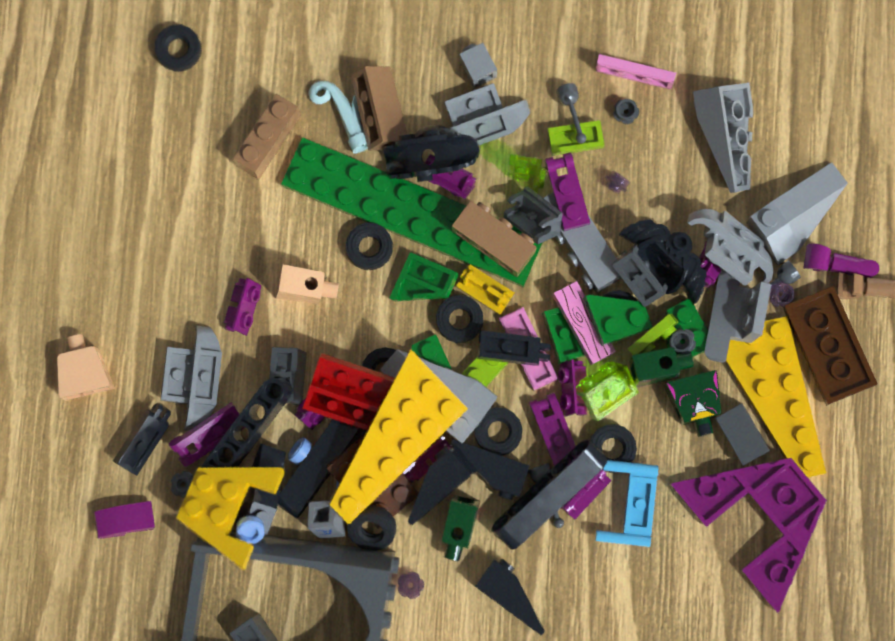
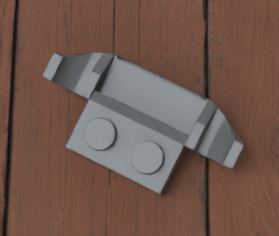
(482, 115)
(733, 245)
(193, 376)

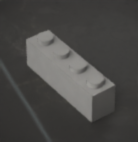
(589, 253)

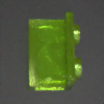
(527, 167)
(606, 389)

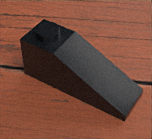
(497, 471)
(441, 480)
(259, 502)
(505, 589)

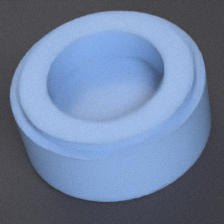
(299, 450)
(250, 529)

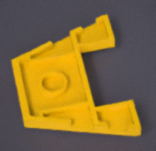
(215, 502)

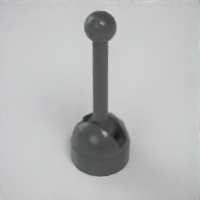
(568, 95)
(787, 273)
(536, 474)

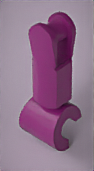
(819, 259)

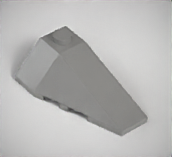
(724, 120)
(796, 213)
(467, 389)

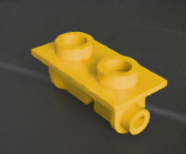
(485, 289)

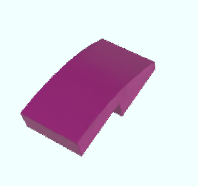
(124, 519)

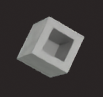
(478, 64)
(325, 521)

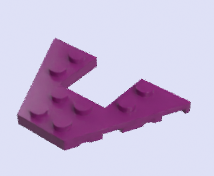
(786, 499)

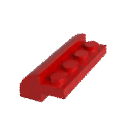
(346, 391)

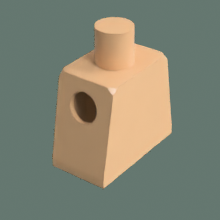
(292, 285)
(82, 370)

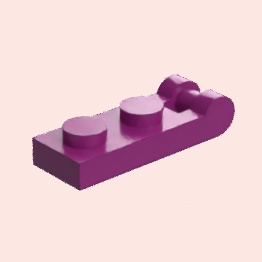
(567, 192)
(553, 428)
(204, 435)

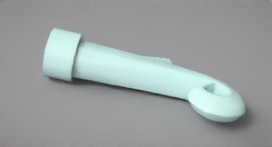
(348, 114)

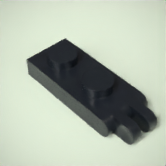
(512, 348)
(143, 439)

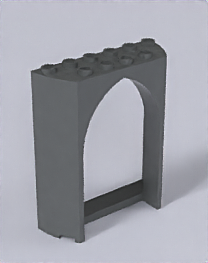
(361, 570)

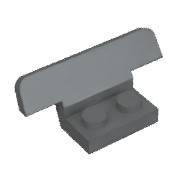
(735, 315)

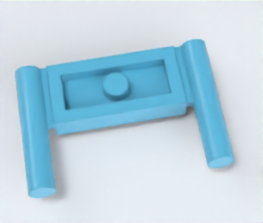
(639, 504)

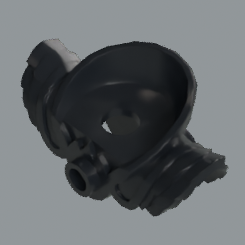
(450, 151)
(668, 257)

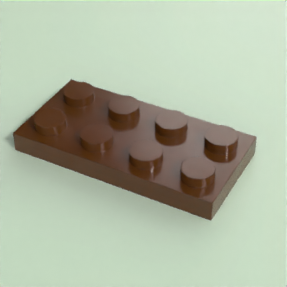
(830, 345)

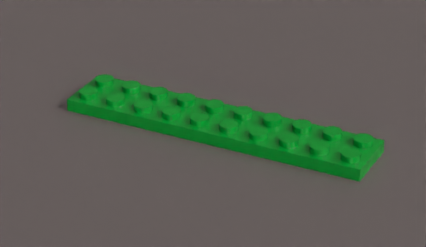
(391, 203)

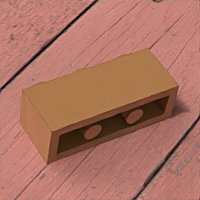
(378, 106)
(267, 136)
(494, 237)

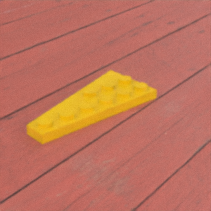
(776, 389)
(405, 425)

